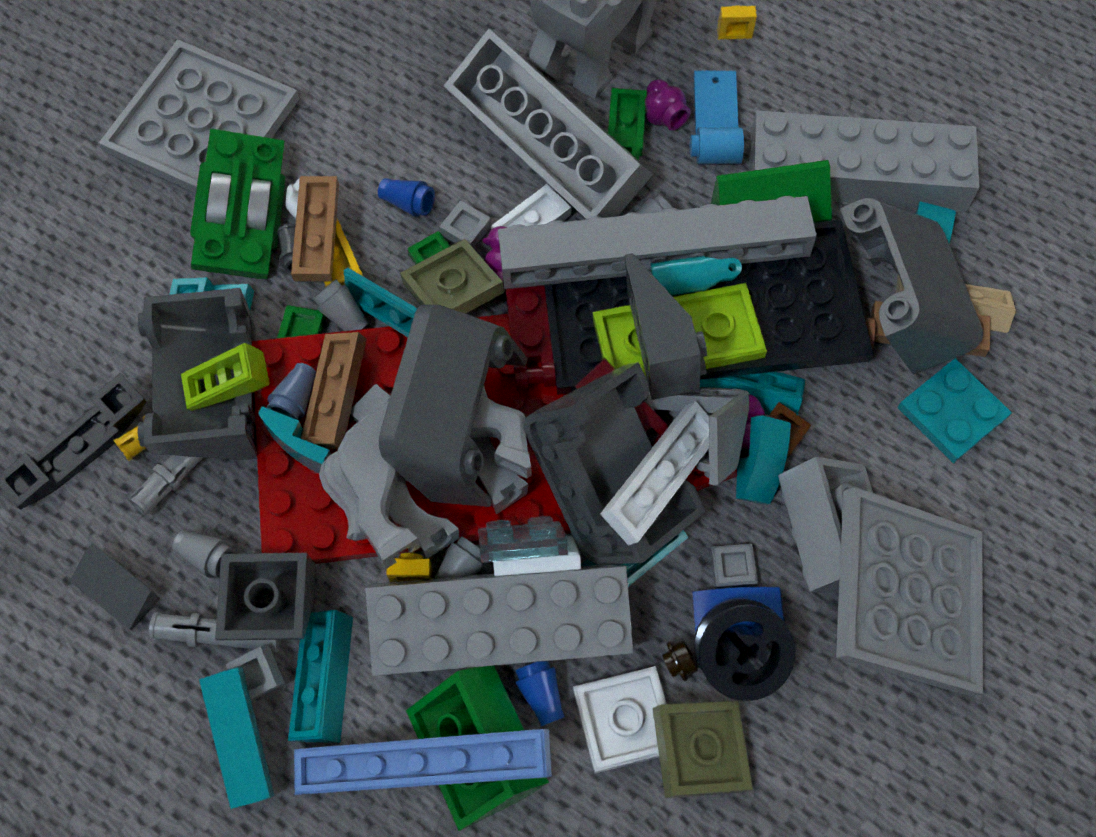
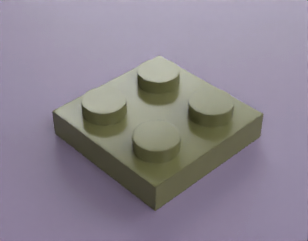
(453, 279)
(701, 749)

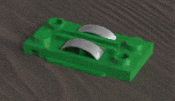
(238, 204)

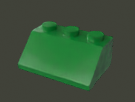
(795, 180)
(472, 704)

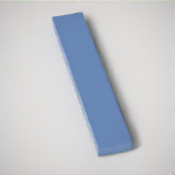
(423, 762)

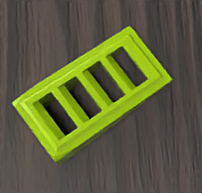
(249, 376)

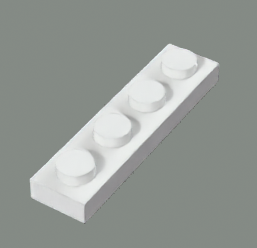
(659, 474)

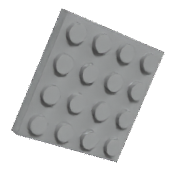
(185, 96)
(910, 593)

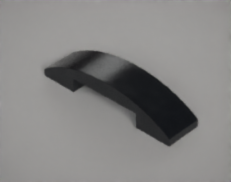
(76, 447)

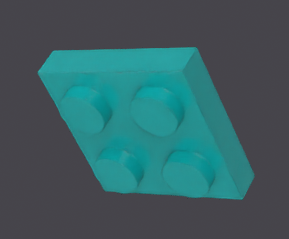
(954, 410)

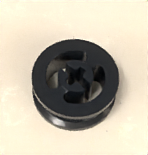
(721, 669)

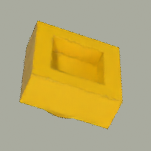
(736, 22)
(410, 567)

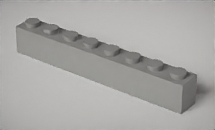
(598, 245)

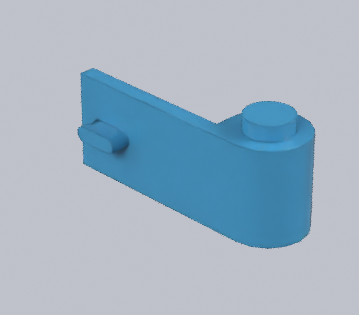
(716, 119)

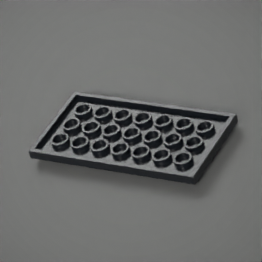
(802, 305)

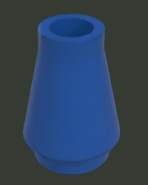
(408, 195)
(541, 691)

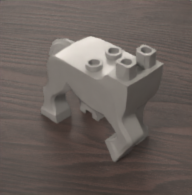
(589, 30)
(378, 496)

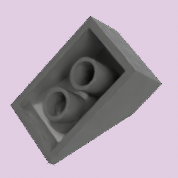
(665, 335)

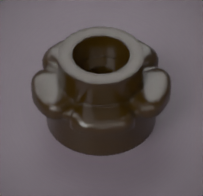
(679, 660)

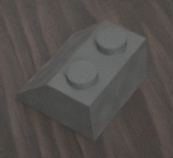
(265, 596)

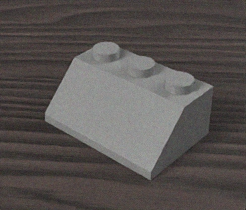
(815, 511)

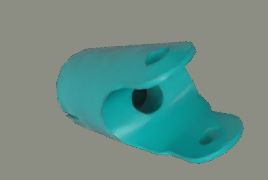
(694, 273)

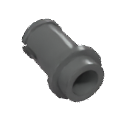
(286, 236)

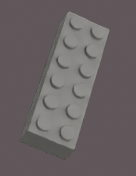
(547, 129)
(874, 156)
(498, 619)

